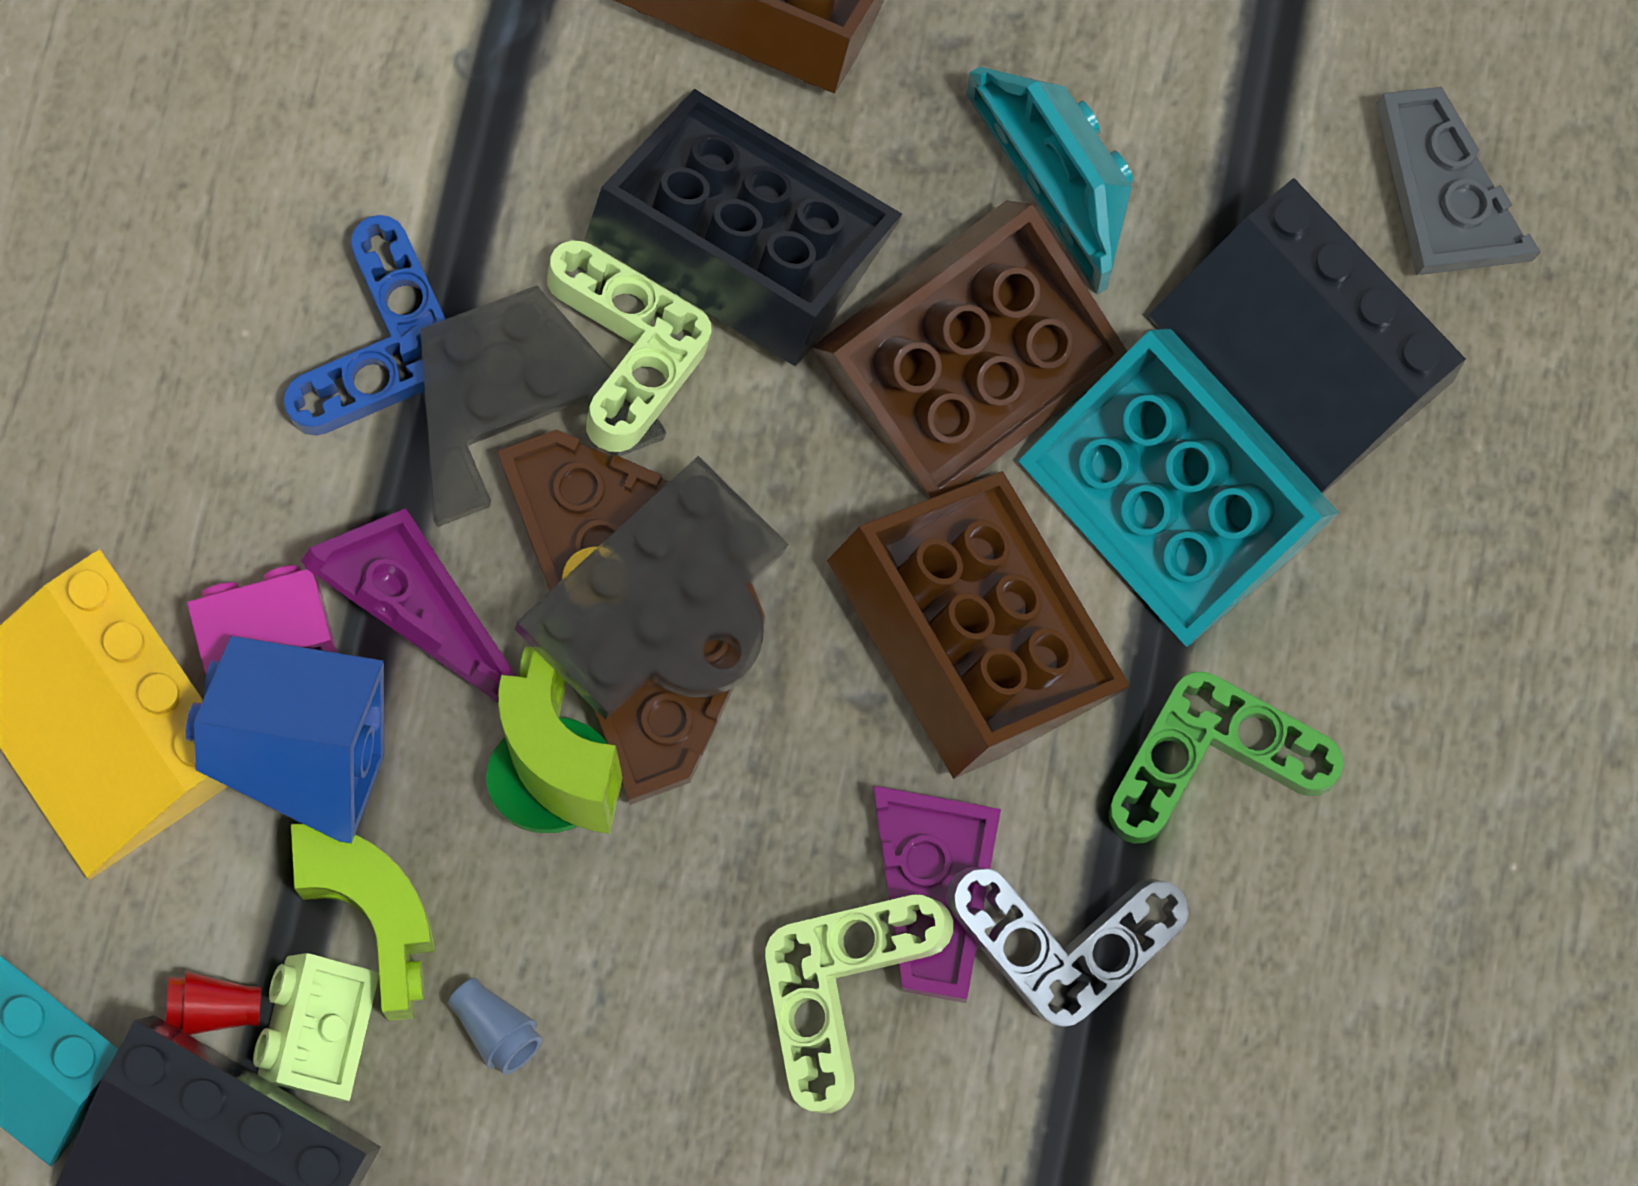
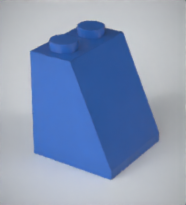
(293, 730)

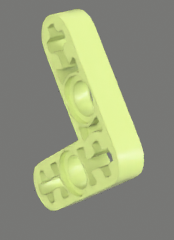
(651, 347)
(829, 962)

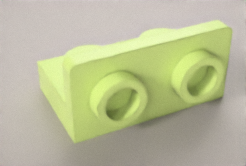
(316, 1025)

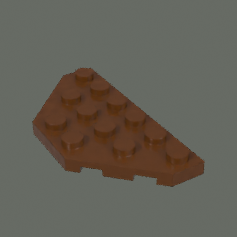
(576, 501)

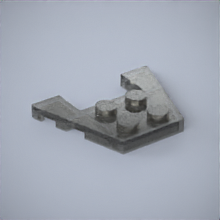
(498, 373)

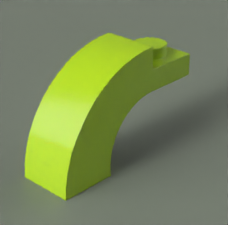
(557, 767)
(383, 893)

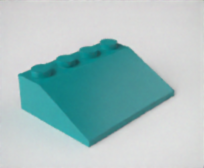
(1177, 485)

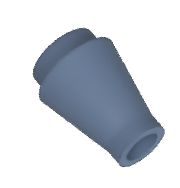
(498, 1029)

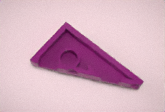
(405, 585)

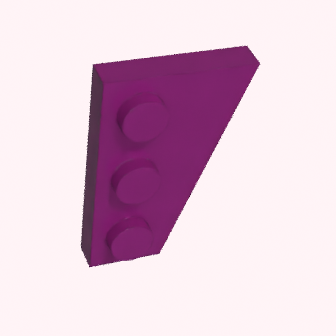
(922, 850)

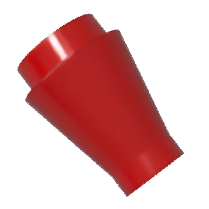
(210, 1004)

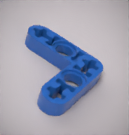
(403, 338)

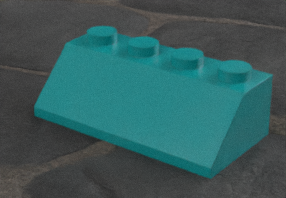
(46, 1066)

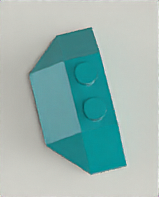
(1060, 162)

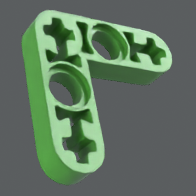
(1195, 737)

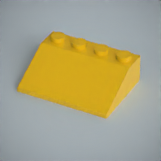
(97, 716)

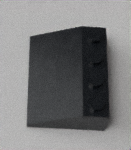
(741, 225)
(1309, 335)
(196, 1118)

